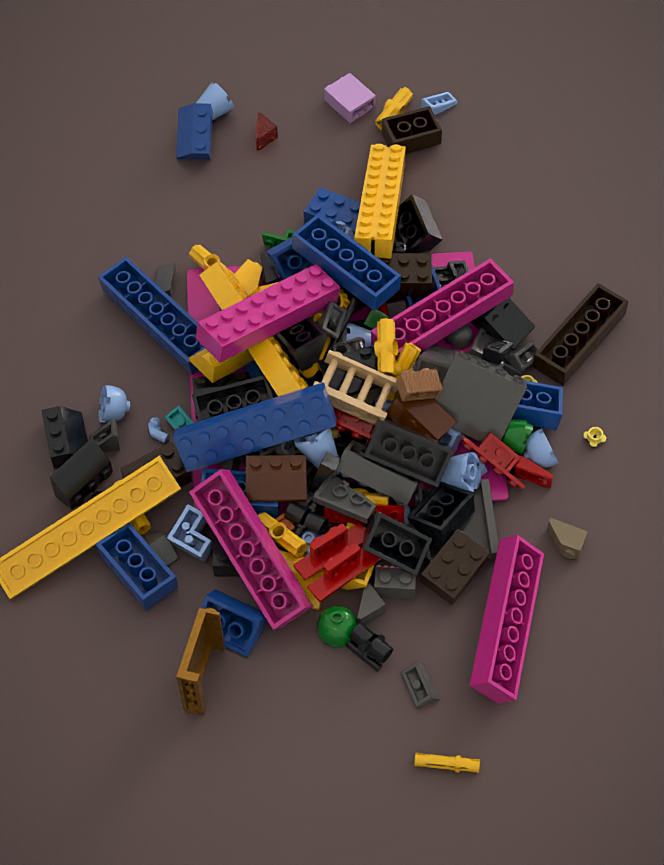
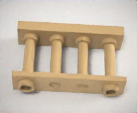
(348, 404)

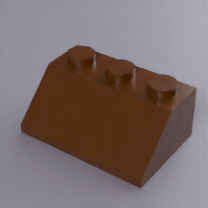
(422, 416)
(276, 478)

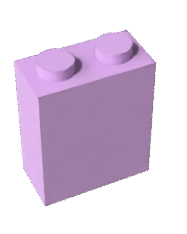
(349, 97)

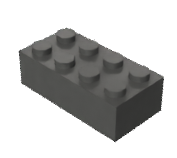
(376, 475)

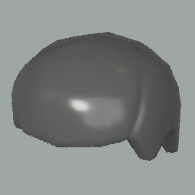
(461, 338)

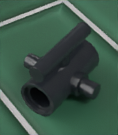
(306, 519)
(369, 646)

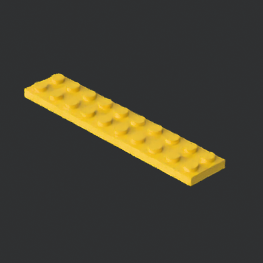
(86, 526)

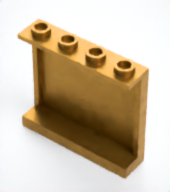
(205, 635)

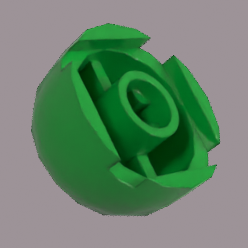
(336, 626)

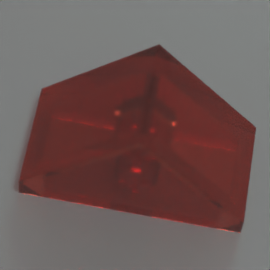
(265, 132)

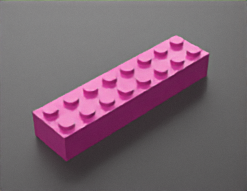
(451, 306)
(267, 313)
(251, 549)
(507, 620)

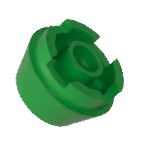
(517, 435)

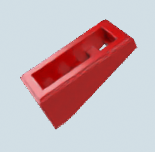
(533, 473)

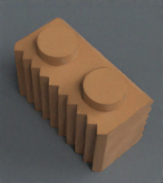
(419, 384)

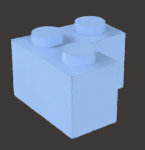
(187, 534)

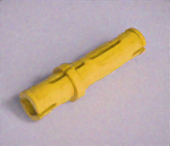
(446, 762)

